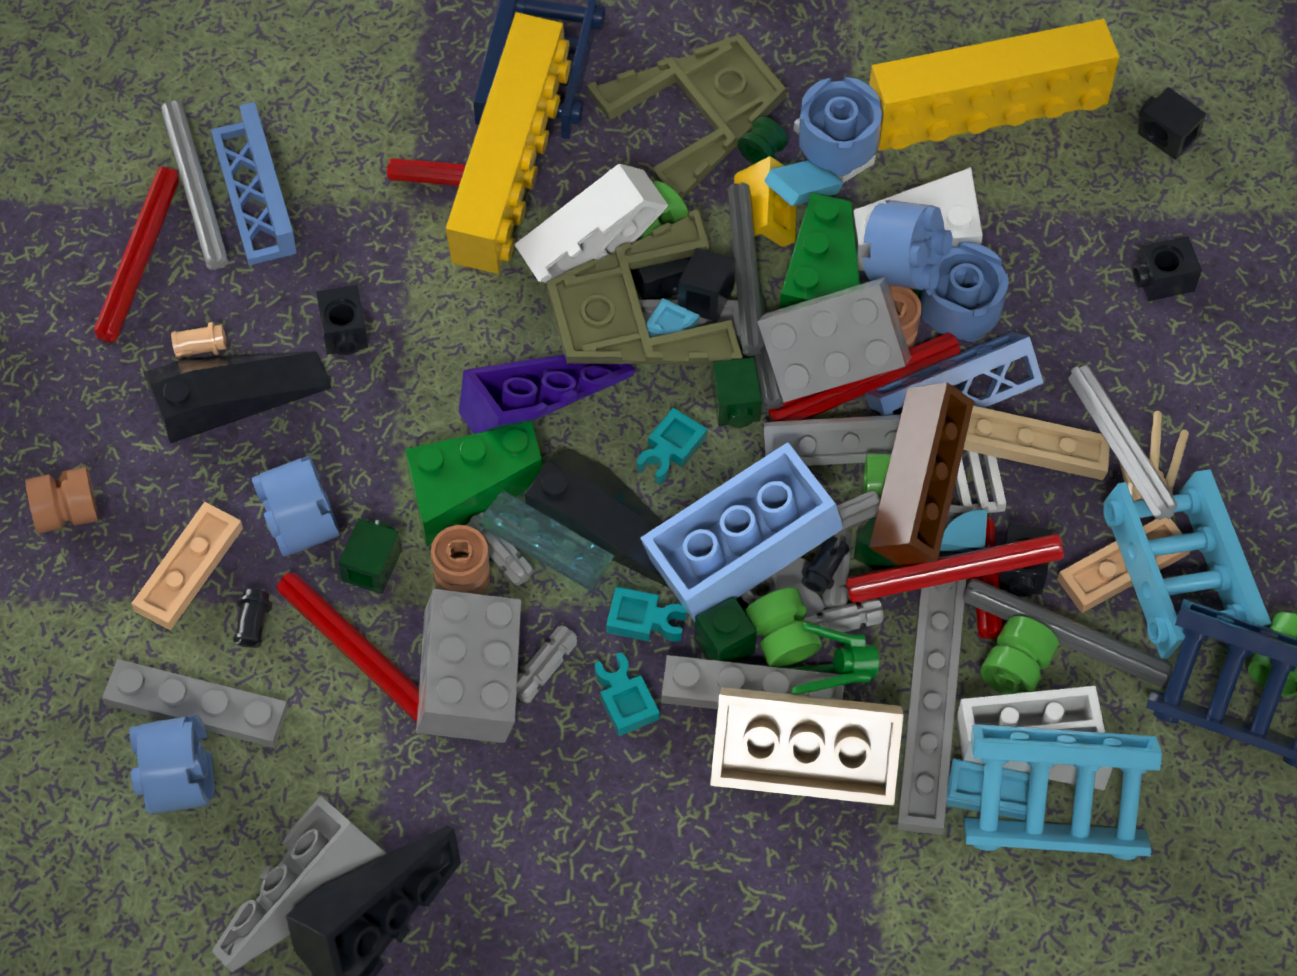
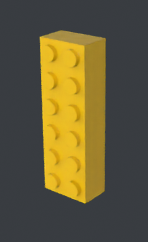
(994, 84)
(508, 143)

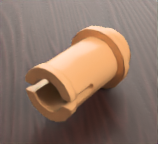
(199, 340)

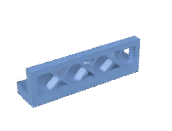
(265, 177)
(962, 369)

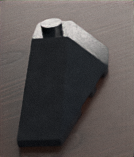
(216, 391)
(596, 507)
(357, 916)

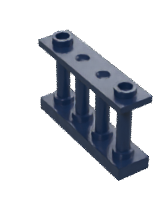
(592, 18)
(1241, 640)

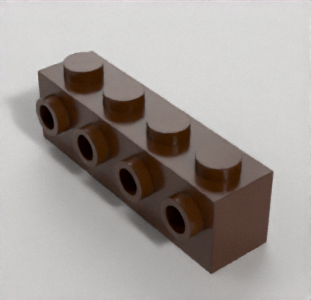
(922, 474)

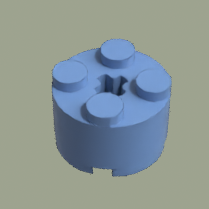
(840, 124)
(906, 244)
(967, 294)
(296, 506)
(172, 764)

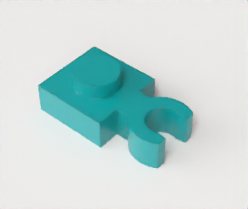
(672, 440)
(637, 615)
(625, 700)

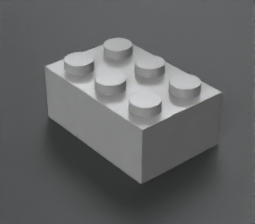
(834, 339)
(469, 666)

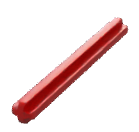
(136, 255)
(817, 403)
(955, 568)
(350, 642)

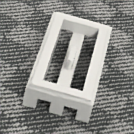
(995, 482)

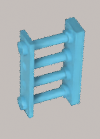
(1212, 536)
(1042, 751)

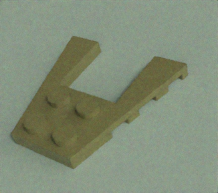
(722, 81)
(602, 314)

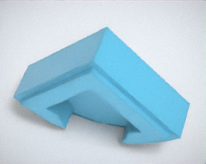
(670, 318)
(966, 533)

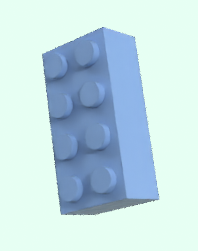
(743, 531)

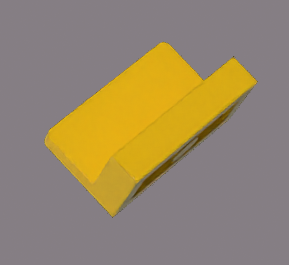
(770, 212)

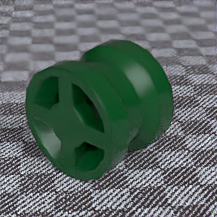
(763, 140)

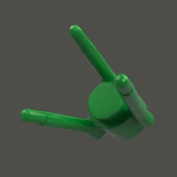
(855, 661)

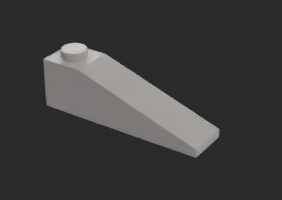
(320, 851)

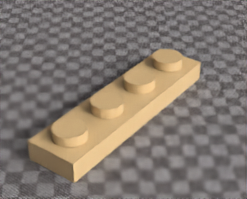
(1037, 443)

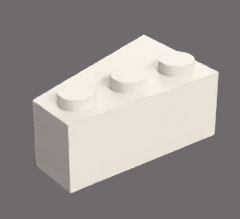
(951, 194)
(593, 223)
(1052, 709)

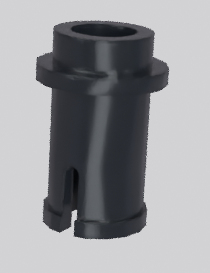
(820, 573)
(253, 610)

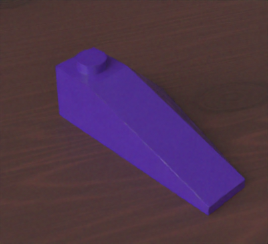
(530, 389)

